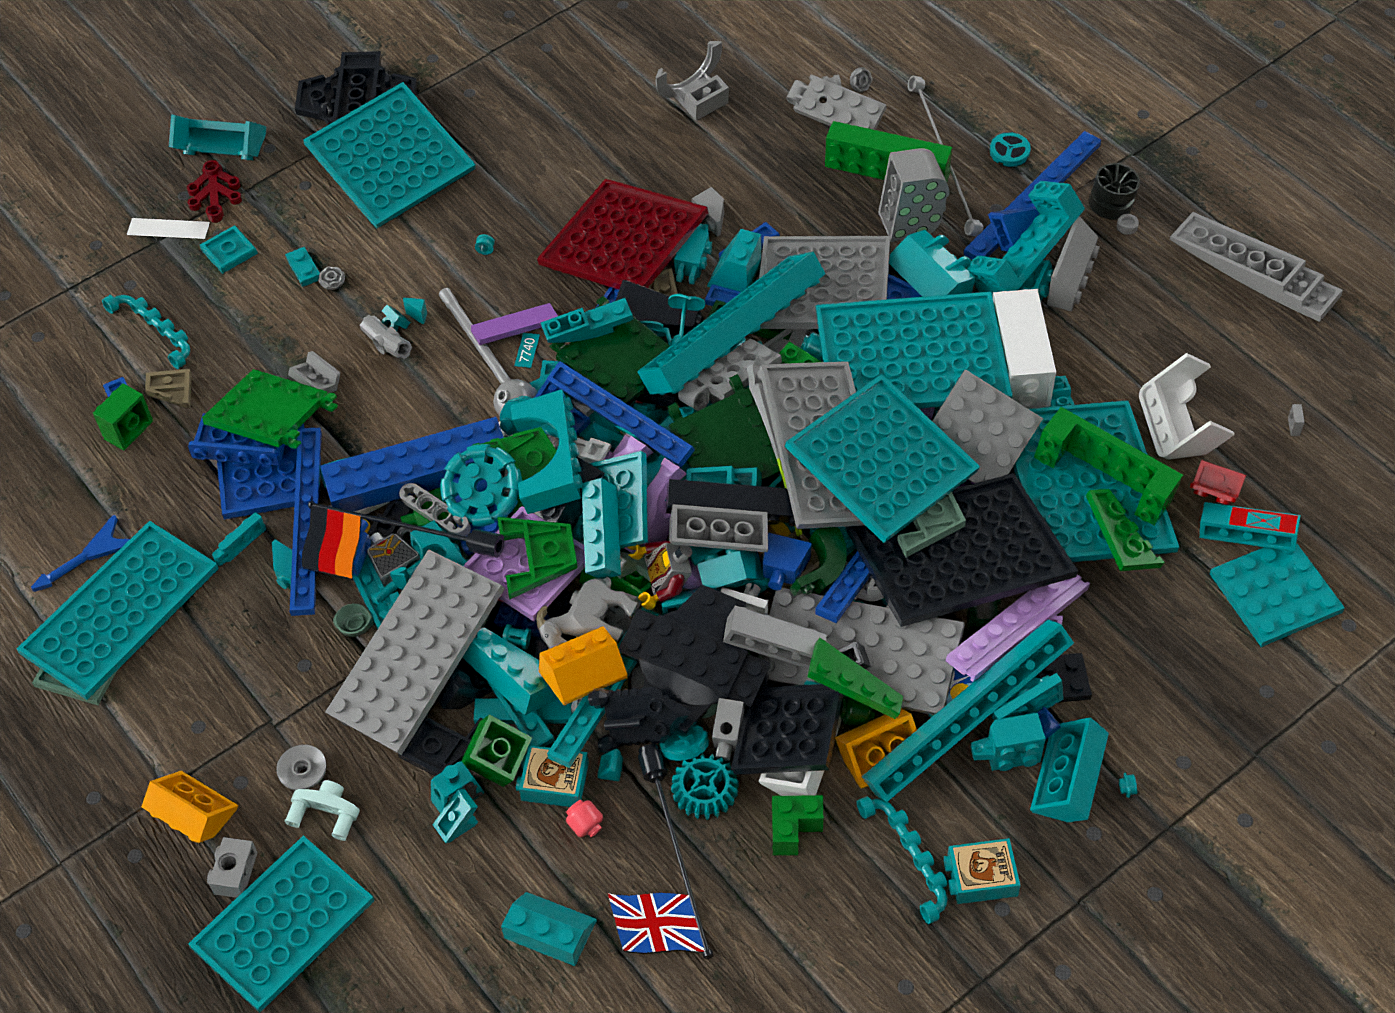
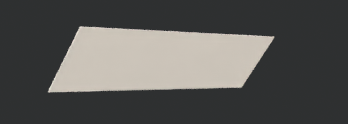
(168, 228)

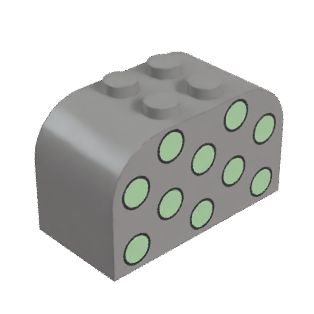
(912, 194)

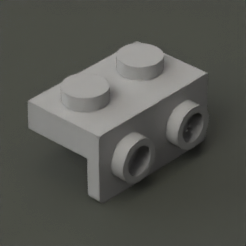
(316, 373)

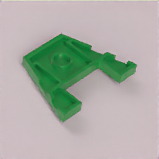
(529, 449)

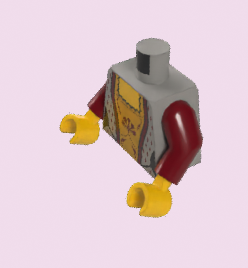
(667, 570)

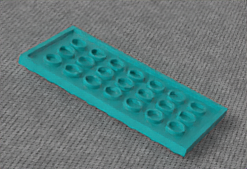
(117, 609)

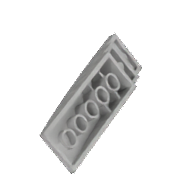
(1258, 266)

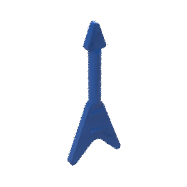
(99, 546)

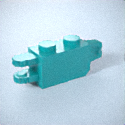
(692, 255)

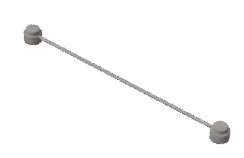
(972, 226)

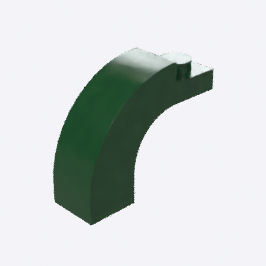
(832, 556)

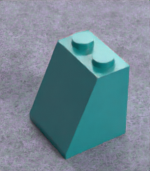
(738, 262)

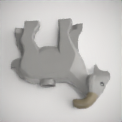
(586, 612)

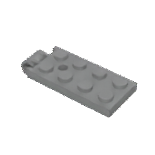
(841, 104)

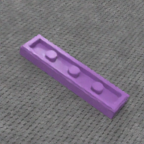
(512, 324)

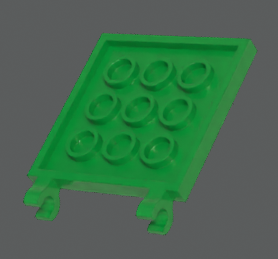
(268, 408)

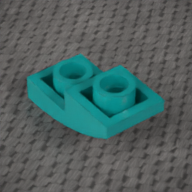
(1061, 392)

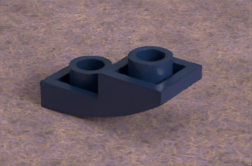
(509, 615)

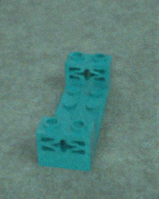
(1057, 211)

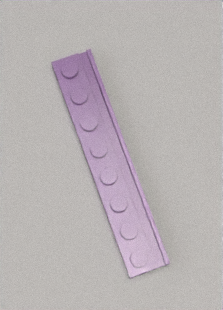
(1013, 626)

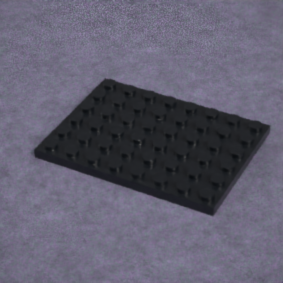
(995, 555)

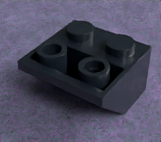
(463, 687)

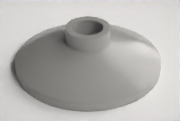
(297, 759)

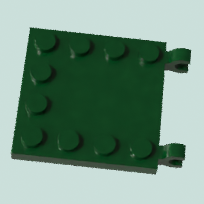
(614, 358)
(727, 433)

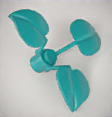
(680, 302)

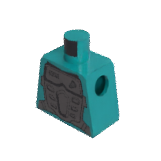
(453, 778)

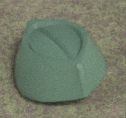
(353, 620)

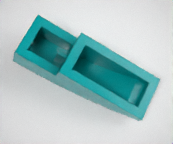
(726, 475)

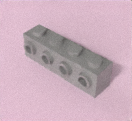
(771, 636)

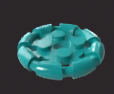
(471, 475)

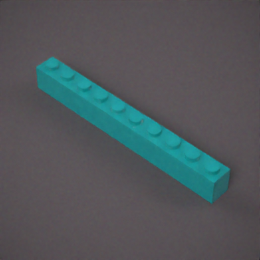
(967, 710)

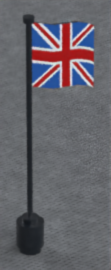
(659, 919)

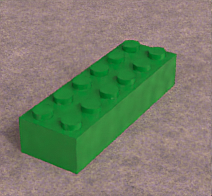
(868, 150)

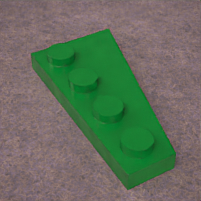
(1121, 534)
(847, 677)

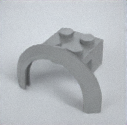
(699, 92)

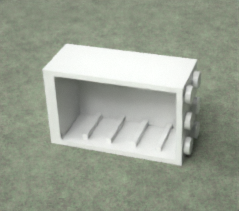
(1025, 347)

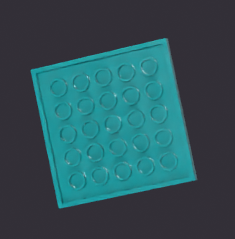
(389, 154)
(882, 457)

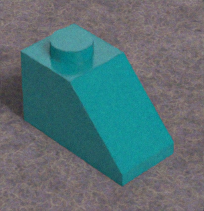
(282, 563)

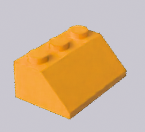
(582, 665)
(873, 741)
(188, 806)

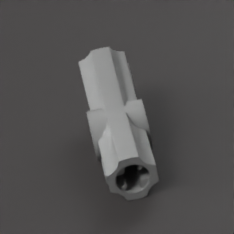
(385, 338)

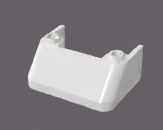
(1167, 414)

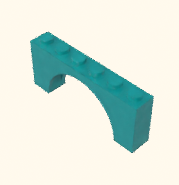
(560, 478)

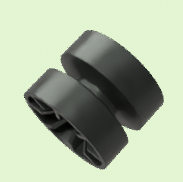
(1114, 190)

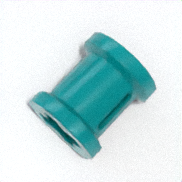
(523, 641)

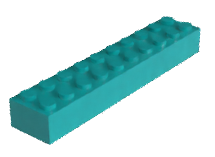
(731, 324)

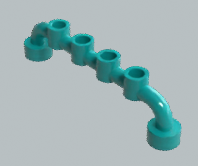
(153, 317)
(910, 842)

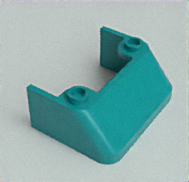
(216, 137)

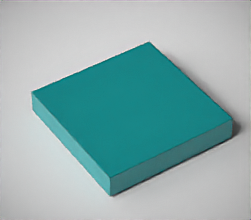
(228, 249)

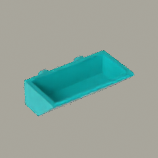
(930, 266)

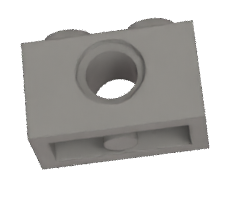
(233, 881)

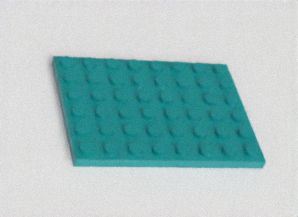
(916, 343)
(1063, 490)

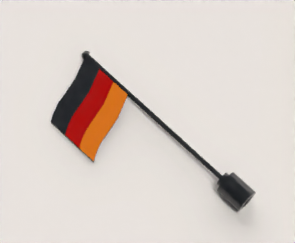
(336, 536)

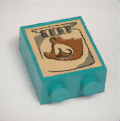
(549, 781)
(982, 871)

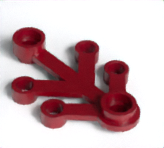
(212, 171)

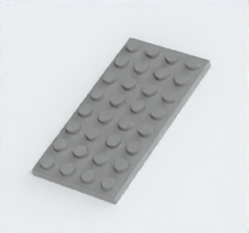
(795, 399)
(415, 651)
(904, 657)

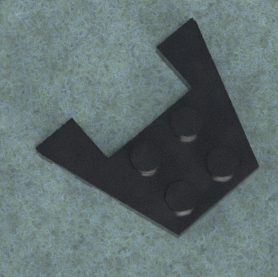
(436, 746)

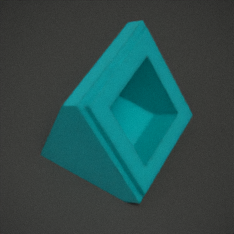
(611, 766)

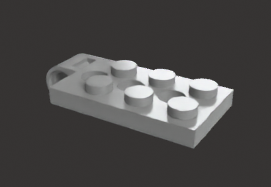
(697, 392)

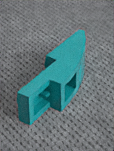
(586, 325)

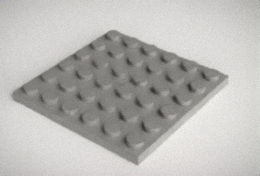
(853, 268)

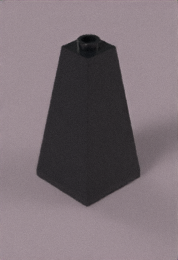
(654, 306)

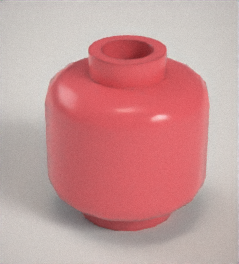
(584, 818)

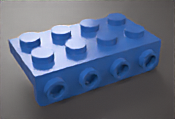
(227, 446)

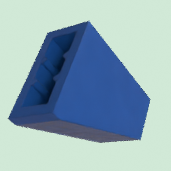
(1011, 224)

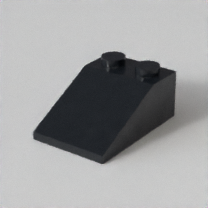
(571, 511)

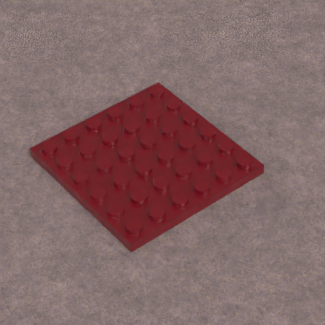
(623, 235)

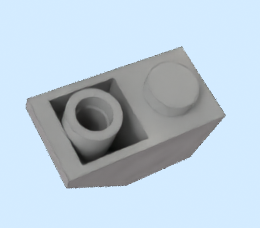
(715, 206)

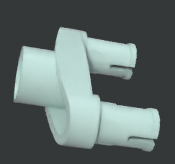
(327, 800)

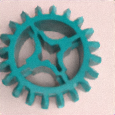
(703, 796)

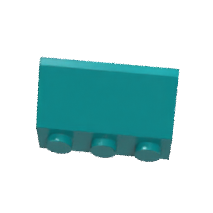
(547, 927)

